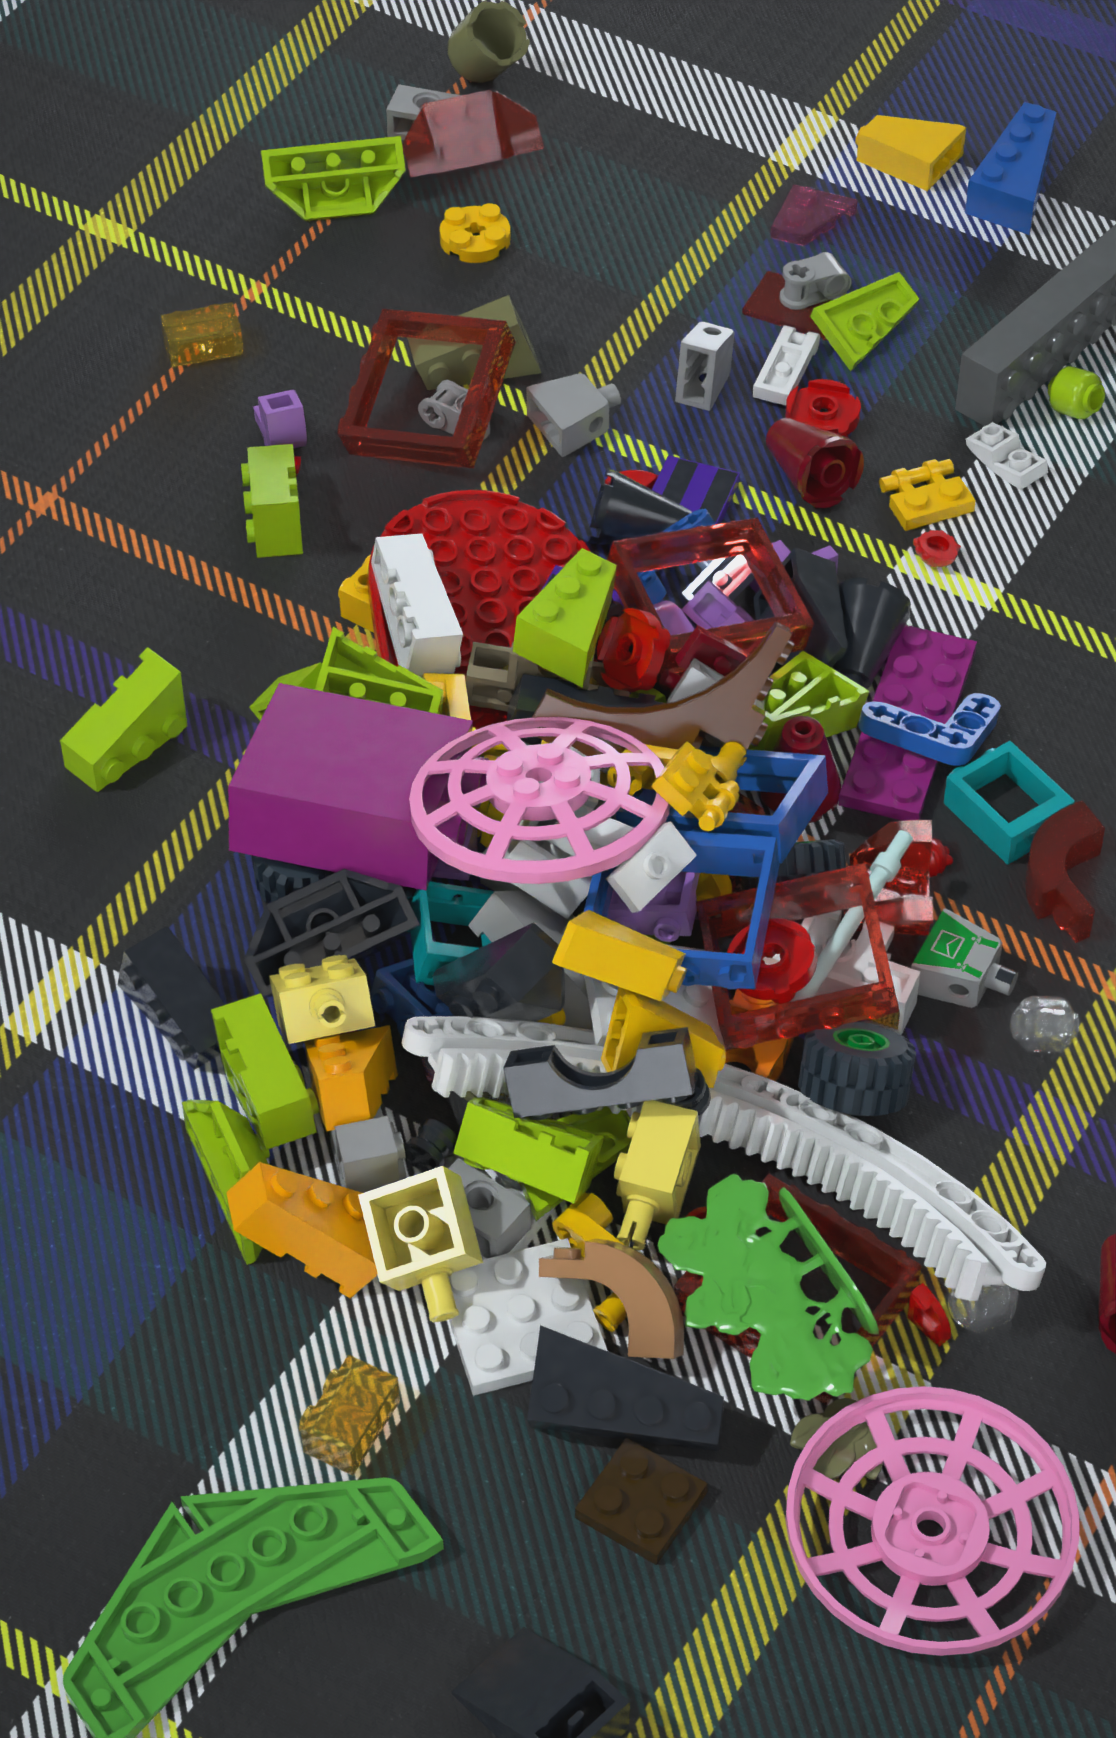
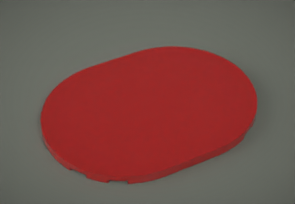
(490, 561)

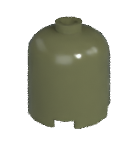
(488, 41)

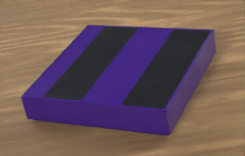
(697, 486)

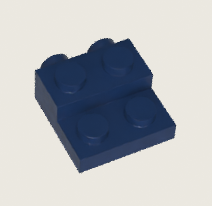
(402, 998)

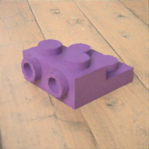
(667, 914)

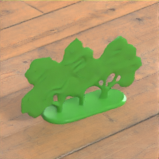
(759, 1288)

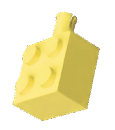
(321, 999)
(656, 1167)
(422, 1235)

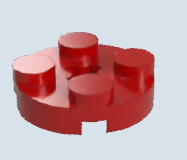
(842, 407)
(649, 642)
(796, 964)

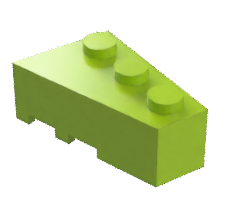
(272, 501)
(567, 617)
(364, 675)
(814, 691)
(129, 725)
(263, 1073)
(533, 1152)

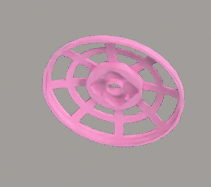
(516, 793)
(936, 1498)

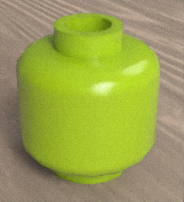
(1076, 392)

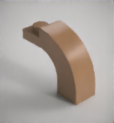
(647, 1296)

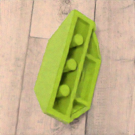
(334, 177)
(226, 1152)

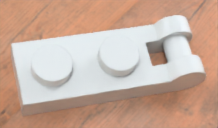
(785, 365)

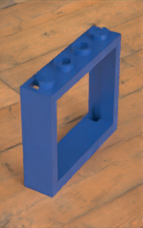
(795, 774)
(724, 856)

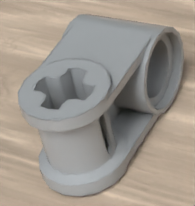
(815, 279)
(446, 406)

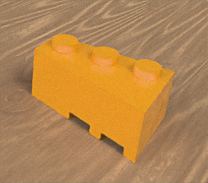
(350, 1074)
(307, 1220)

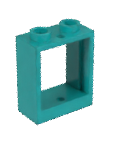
(1004, 838)
(441, 906)

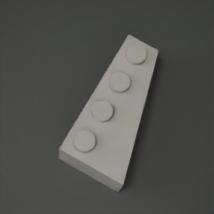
(516, 909)

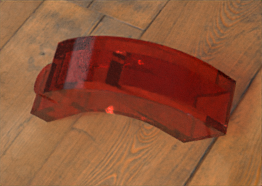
(1059, 845)

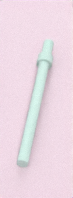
(883, 870)

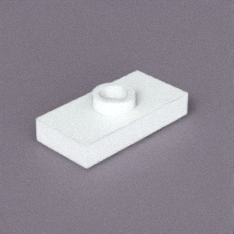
(651, 867)

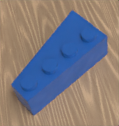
(1013, 171)

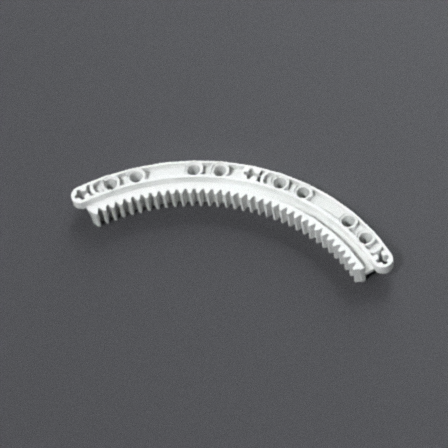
(875, 1172)

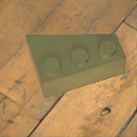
(458, 361)

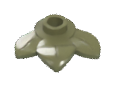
(844, 1450)

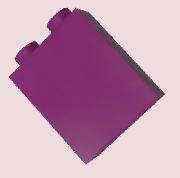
(334, 785)

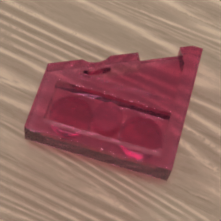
(809, 213)

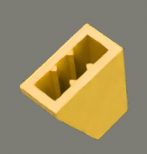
(910, 148)
(620, 956)
(640, 1014)

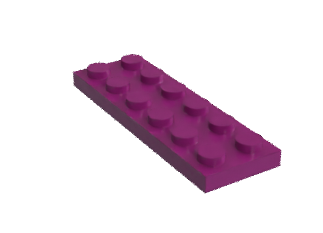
(923, 677)

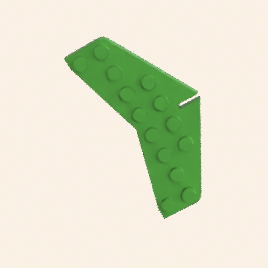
(200, 1588)

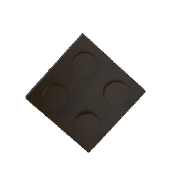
(641, 1501)

